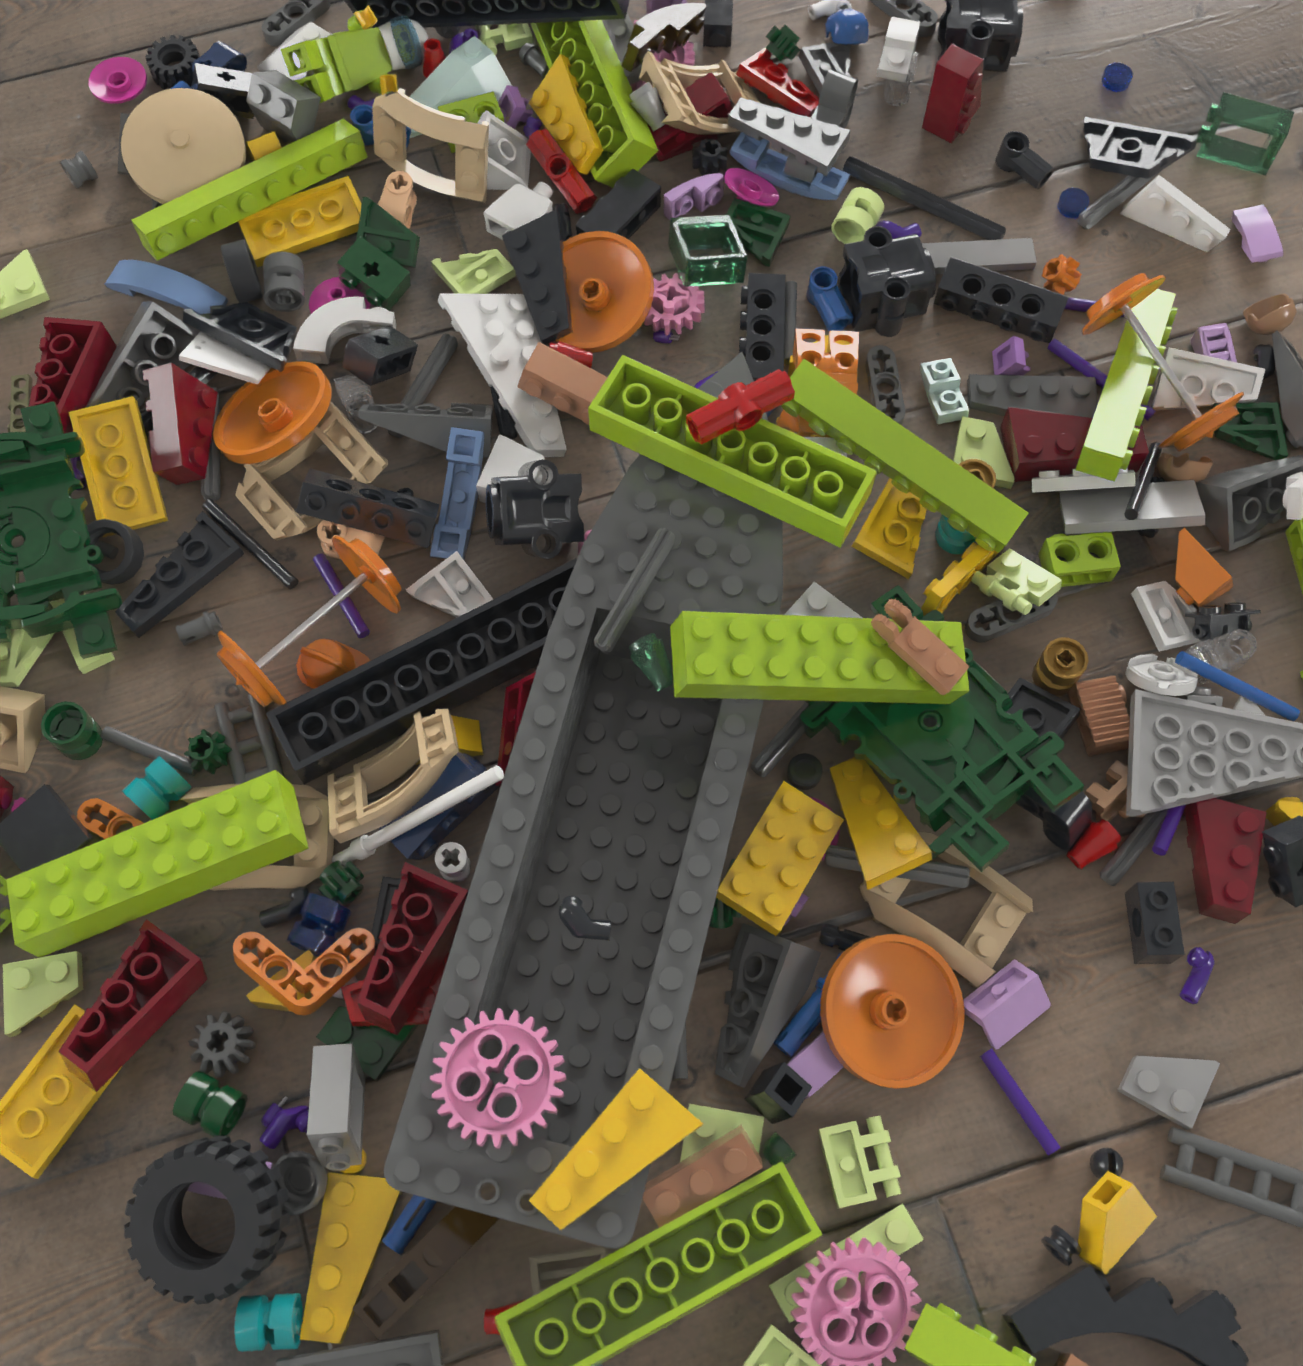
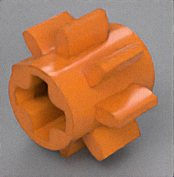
(1061, 274)

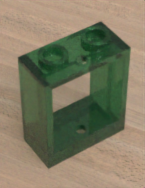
(1249, 115)
(717, 233)

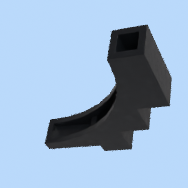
(1082, 1306)

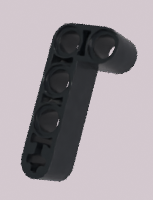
(1063, 825)

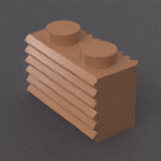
(1102, 714)

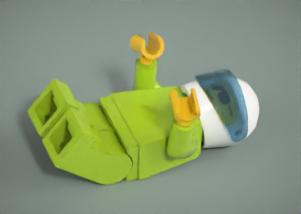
(358, 56)

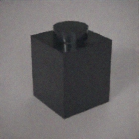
(718, 23)
(778, 1093)

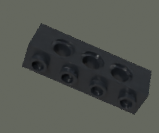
(763, 292)
(1014, 294)
(367, 508)

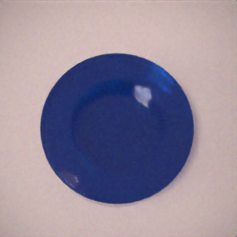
(1117, 77)
(1073, 202)

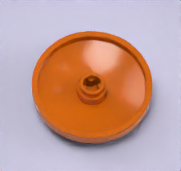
(606, 288)
(273, 414)
(892, 1011)

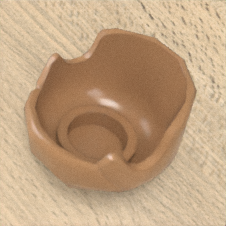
(1270, 314)
(1183, 468)

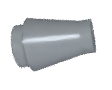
(648, 105)

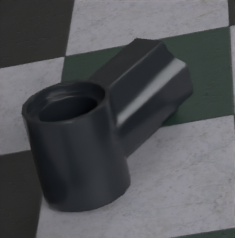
(1018, 157)

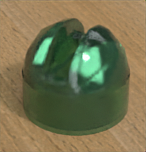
(778, 1150)

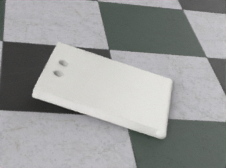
(222, 358)

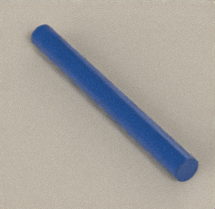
(1236, 686)

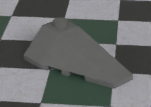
(149, 341)

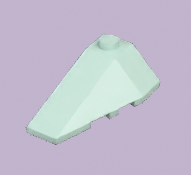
(463, 74)

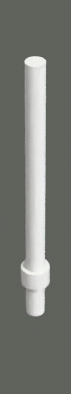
(366, 845)

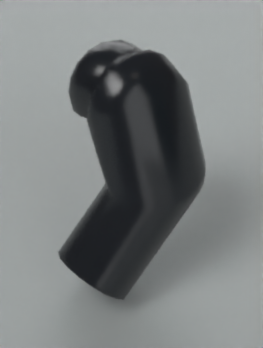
(1265, 359)

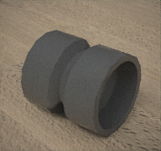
(283, 281)

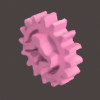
(675, 305)

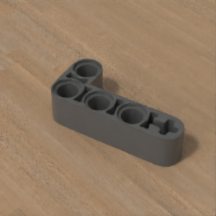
(833, 108)

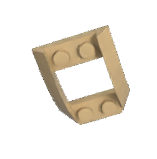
(672, 79)
(398, 110)
(270, 506)
(429, 740)
(307, 864)
(985, 937)

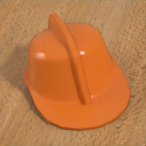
(327, 660)

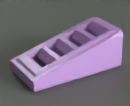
(1214, 338)

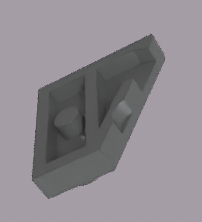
(825, 57)

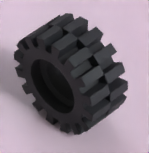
(168, 52)

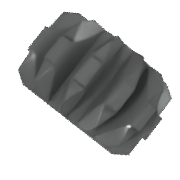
(209, 1041)

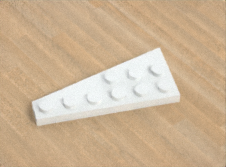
(501, 342)

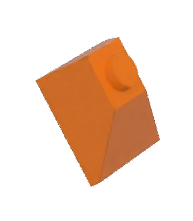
(1198, 573)

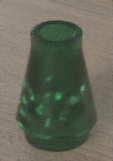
(652, 660)

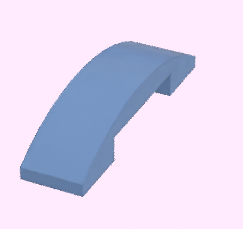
(771, 164)
(163, 284)
(459, 493)

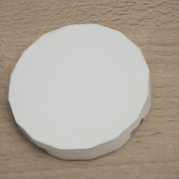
(1160, 676)

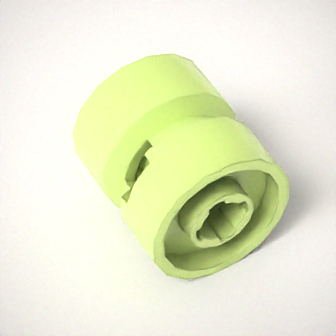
(857, 215)

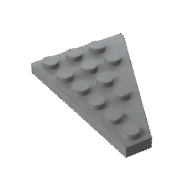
(1203, 752)

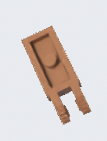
(919, 647)

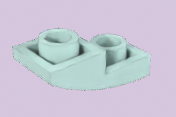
(943, 390)

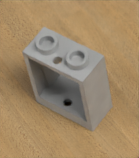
(336, 1106)

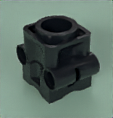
(983, 28)
(886, 280)
(523, 510)

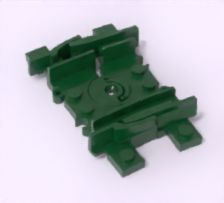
(56, 547)
(929, 762)

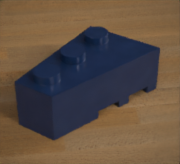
(425, 838)

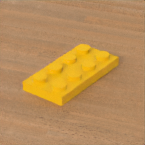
(303, 220)
(119, 464)
(779, 858)
(44, 1104)

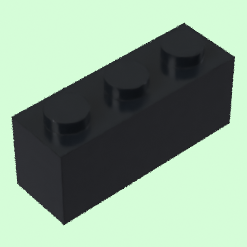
(624, 207)

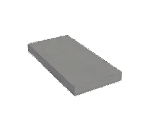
(1103, 509)

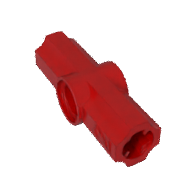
(552, 160)
(740, 406)

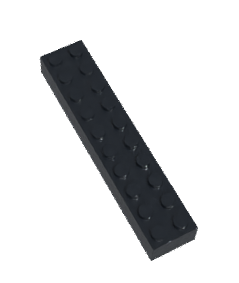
(491, 12)
(422, 675)

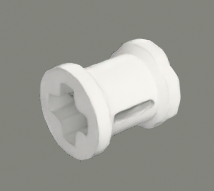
(455, 852)

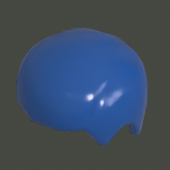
(847, 27)

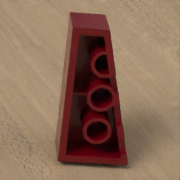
(70, 364)
(1051, 442)
(410, 946)
(137, 1000)

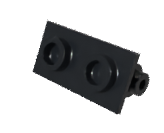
(1214, 622)

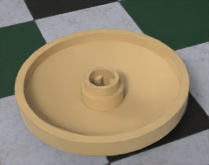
(180, 143)

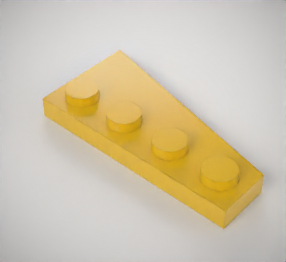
(565, 115)
(892, 530)
(956, 578)
(879, 829)
(621, 1142)
(348, 1237)

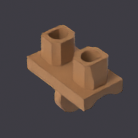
(1113, 801)

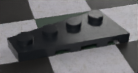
(540, 269)
(191, 566)

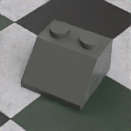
(282, 105)

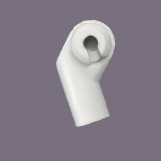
(827, 8)

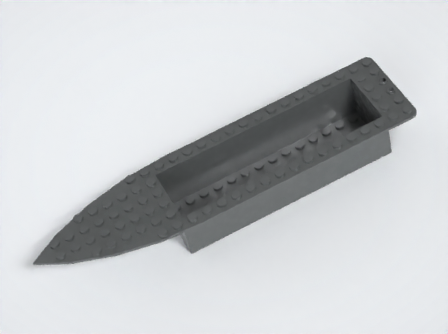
(611, 803)

